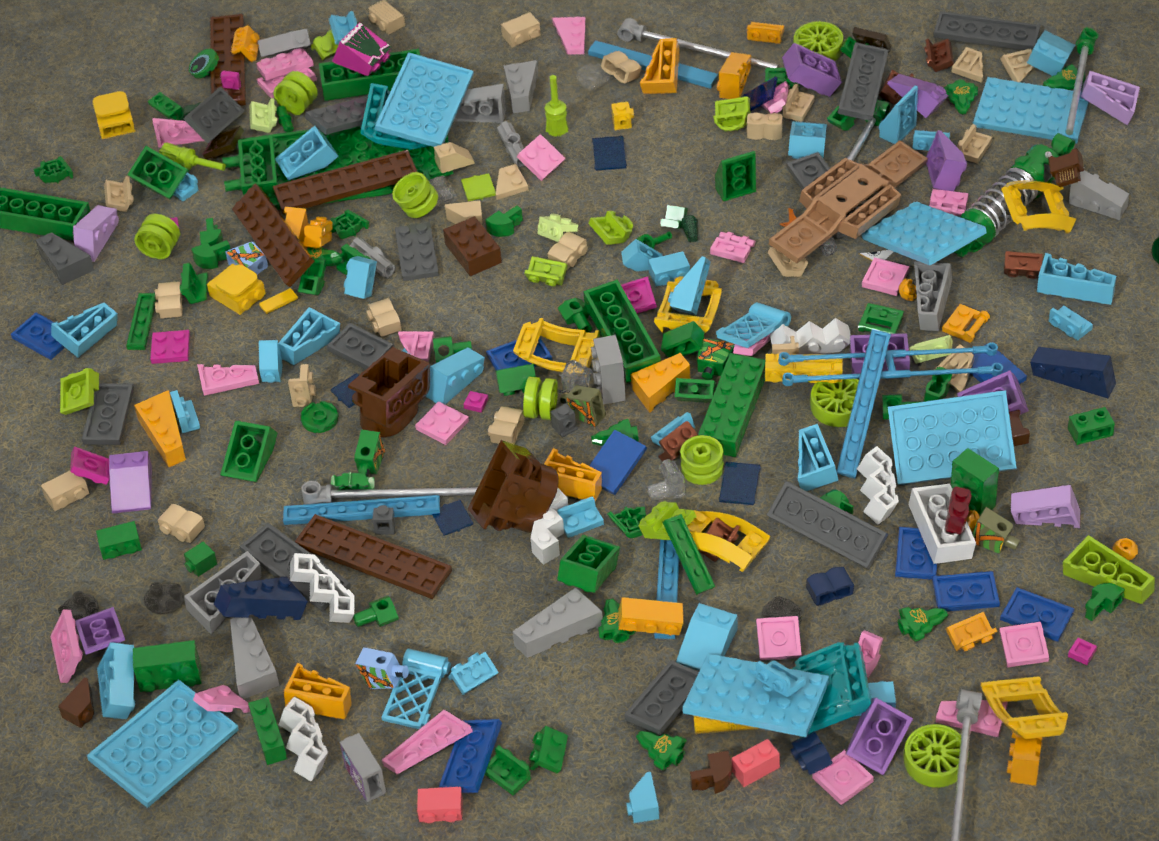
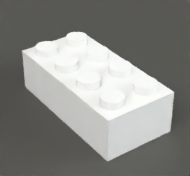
(930, 513)

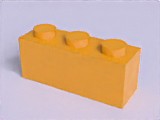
(650, 616)

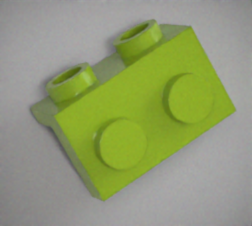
(325, 45)
(546, 271)

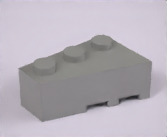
(520, 84)
(1098, 196)

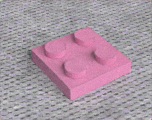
(540, 157)
(885, 276)
(442, 423)
(778, 638)
(1024, 644)
(843, 778)

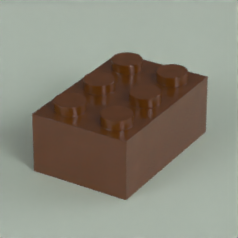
(472, 246)

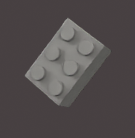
(608, 369)

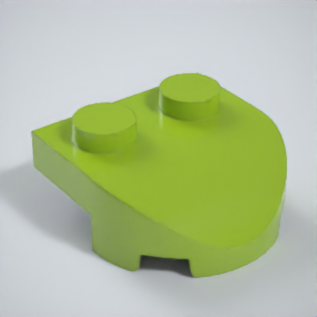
(732, 113)
(612, 228)

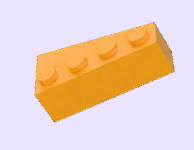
(160, 424)

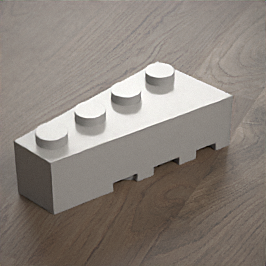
(483, 105)
(932, 293)
(201, 599)
(557, 623)
(252, 663)

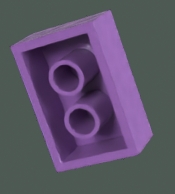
(811, 70)
(859, 344)

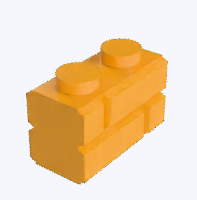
(318, 232)

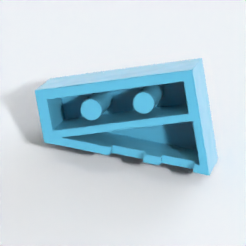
(84, 330)
(308, 336)
(454, 374)
(814, 460)
(117, 681)

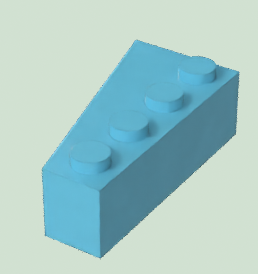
(1076, 282)

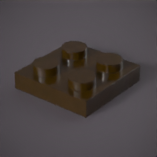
(871, 38)
(223, 143)

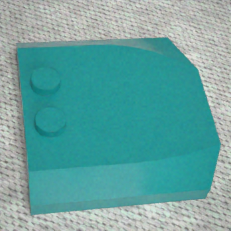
(376, 100)
(848, 682)

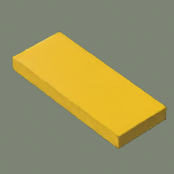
(278, 301)

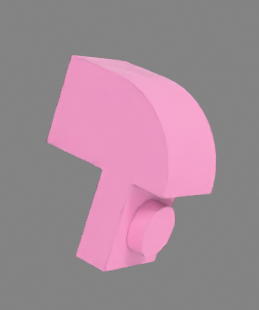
(870, 647)

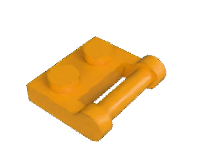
(961, 319)

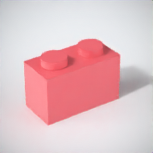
(755, 762)
(440, 804)

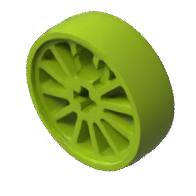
(821, 38)
(836, 397)
(934, 755)

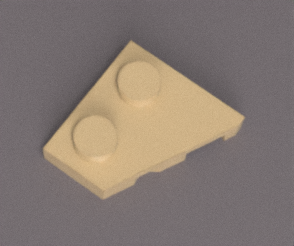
(1017, 64)
(969, 65)
(510, 182)
(958, 361)

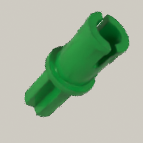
(284, 119)

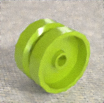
(295, 92)
(415, 195)
(157, 236)
(540, 397)
(702, 460)

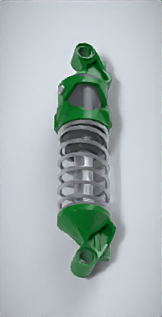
(1028, 167)

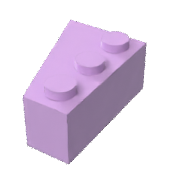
(1111, 95)
(95, 229)
(1046, 506)

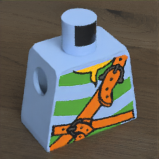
(248, 256)
(380, 669)

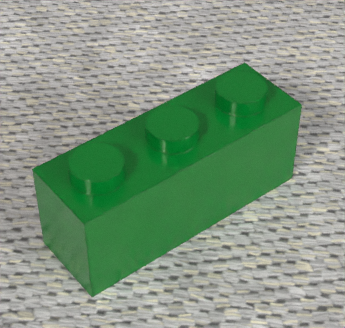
(267, 731)

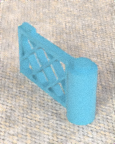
(761, 316)
(425, 666)

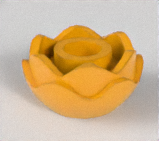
(907, 290)
(972, 519)
(1126, 548)

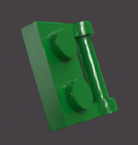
(882, 316)

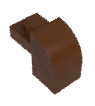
(716, 776)

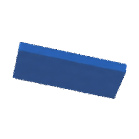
(471, 756)

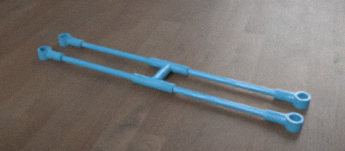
(990, 349)

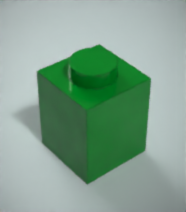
(200, 559)

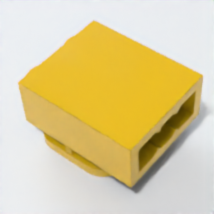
(113, 114)
(236, 288)

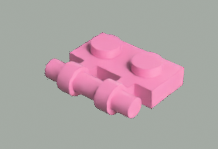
(949, 201)
(732, 246)

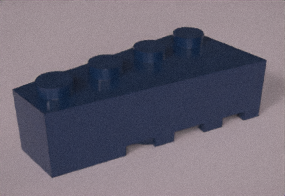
(1075, 369)
(261, 598)

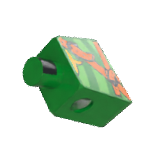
(713, 357)
(369, 452)

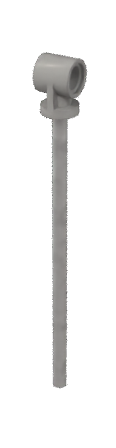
(631, 29)
(315, 493)
(968, 706)

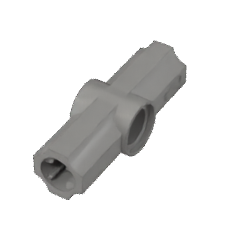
(511, 141)
(383, 266)

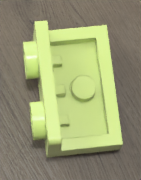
(263, 116)
(554, 226)
(938, 343)

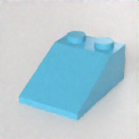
(1050, 53)
(900, 118)
(806, 139)
(306, 154)
(689, 290)
(707, 633)

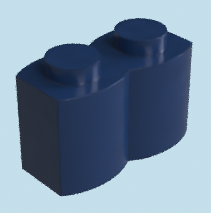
(829, 585)
(810, 753)

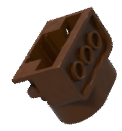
(391, 391)
(514, 490)

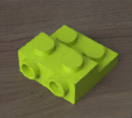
(78, 390)
(652, 524)

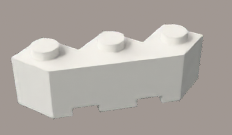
(814, 339)
(879, 485)
(547, 529)
(323, 586)
(304, 738)

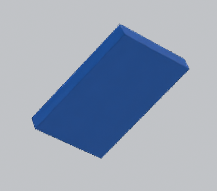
(37, 336)
(504, 357)
(985, 360)
(617, 460)
(913, 556)
(966, 591)
(1031, 608)

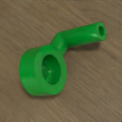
(651, 242)

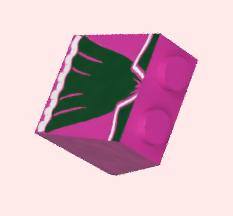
(362, 51)

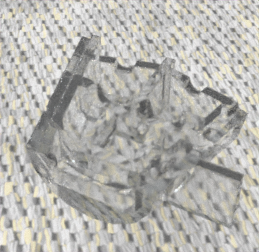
(575, 374)

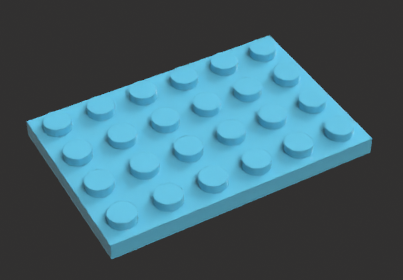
(424, 100)
(1028, 109)
(923, 233)
(938, 431)
(731, 693)
(162, 744)

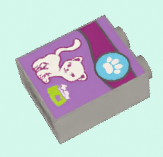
(363, 767)

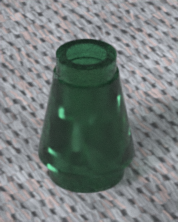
(690, 227)

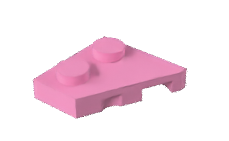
(417, 343)
(220, 699)

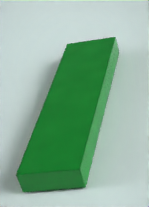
(141, 321)
(688, 554)

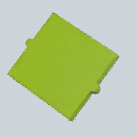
(478, 187)

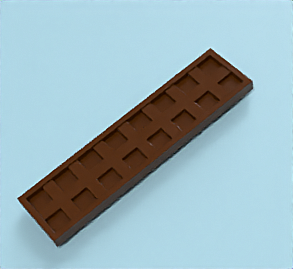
(221, 40)
(344, 181)
(273, 235)
(374, 556)

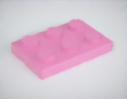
(284, 63)
(66, 646)

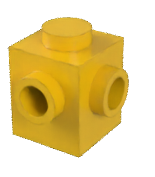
(620, 112)

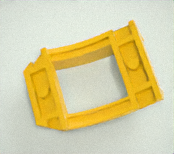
(1056, 220)
(673, 320)
(530, 335)
(740, 555)
(1048, 722)

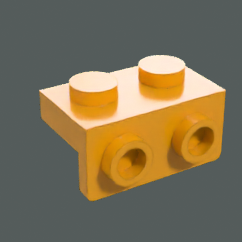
(765, 32)
(247, 42)
(970, 631)

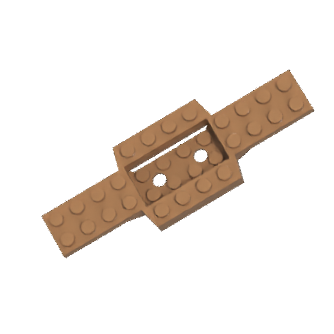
(827, 215)

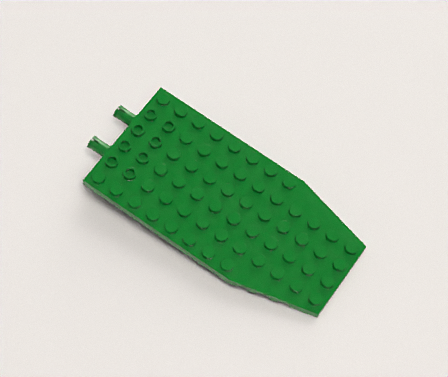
(259, 165)

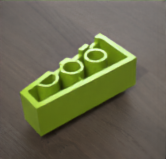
(1098, 564)

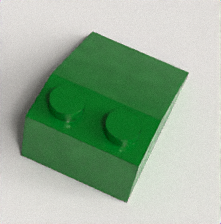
(157, 172)
(736, 176)
(248, 451)

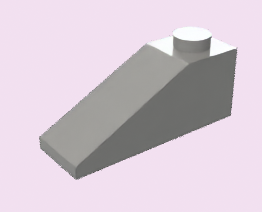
(284, 43)

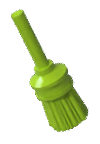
(555, 112)
(187, 157)

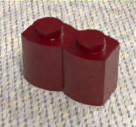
(957, 510)

